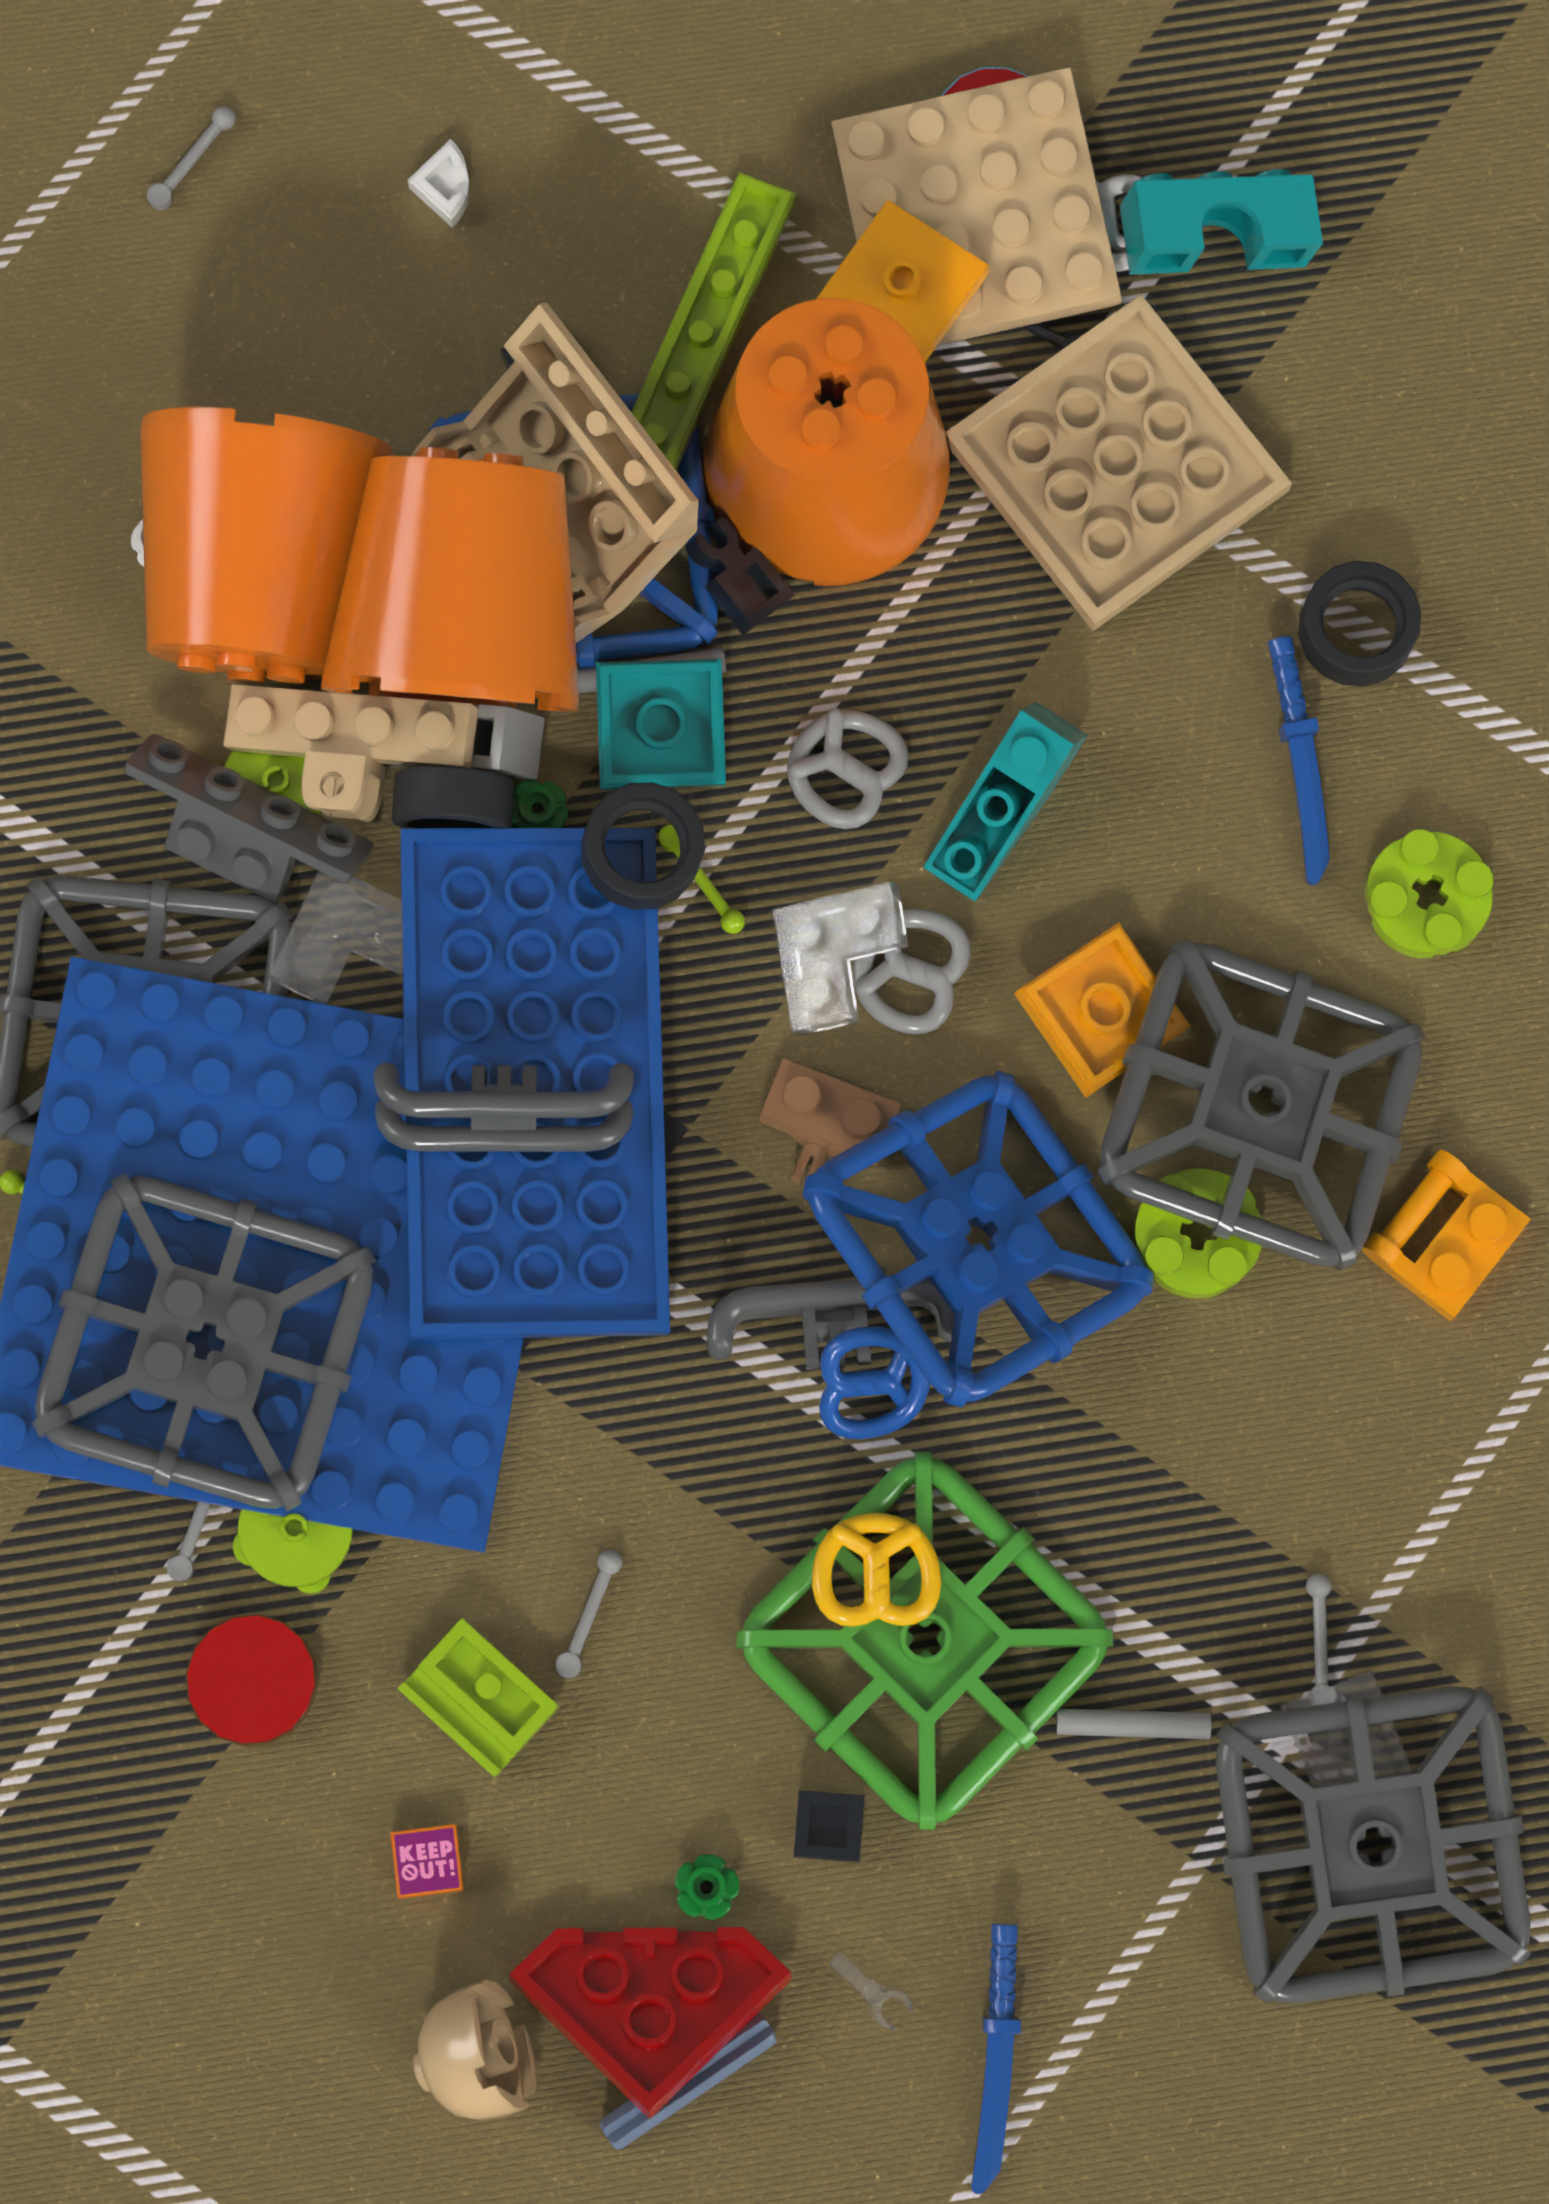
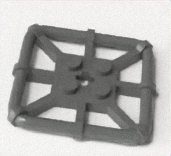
(17, 1007)
(1226, 1121)
(227, 1379)
(1409, 1872)

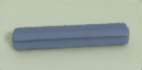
(629, 2122)

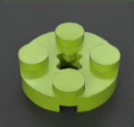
(1462, 881)
(1170, 1254)

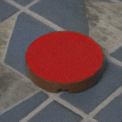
(251, 1680)

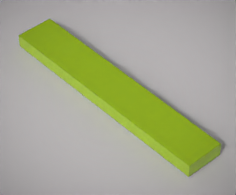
(711, 313)

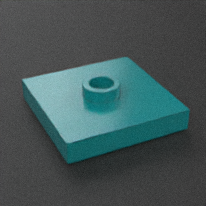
(661, 723)

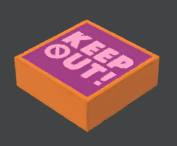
(427, 1861)

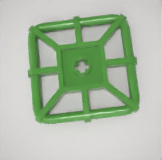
(928, 1683)

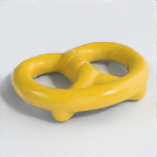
(876, 1570)

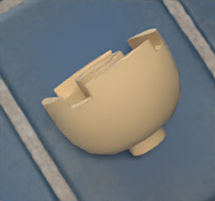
(474, 2056)

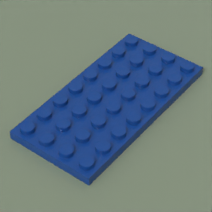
(517, 969)

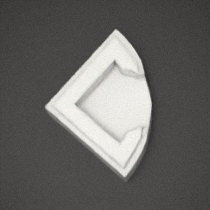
(443, 183)

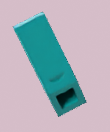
(1005, 799)

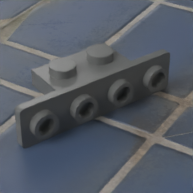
(241, 826)

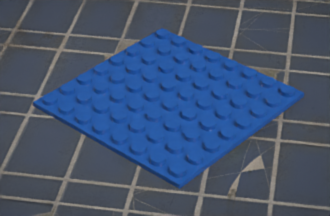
(275, 1109)

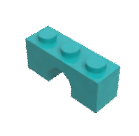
(1268, 213)

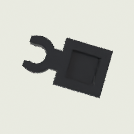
(744, 584)

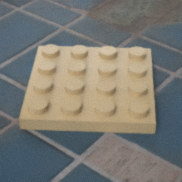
(1004, 180)
(1117, 462)

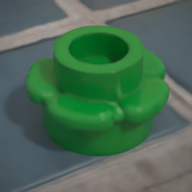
(549, 795)
(693, 1900)

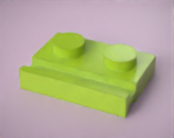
(478, 1697)

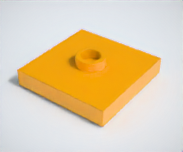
(909, 275)
(1094, 1007)

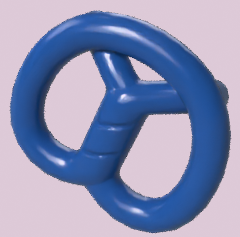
(869, 1383)

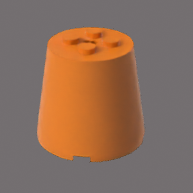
(822, 485)
(247, 539)
(458, 585)

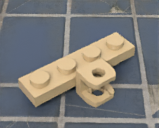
(349, 740)

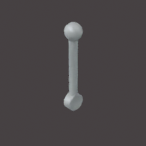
(160, 194)
(180, 1566)
(1318, 1587)
(569, 1663)

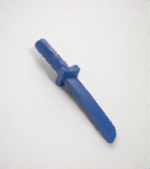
(1299, 734)
(999, 2055)

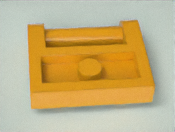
(1461, 1250)

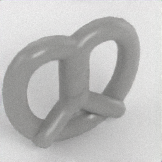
(844, 765)
(915, 971)

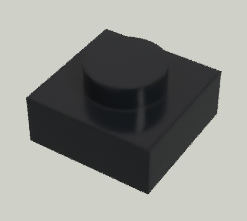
(828, 1826)

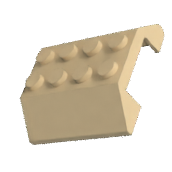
(621, 491)

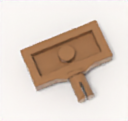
(823, 1114)

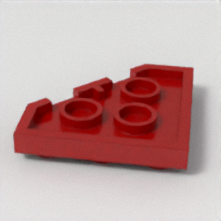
(650, 1999)

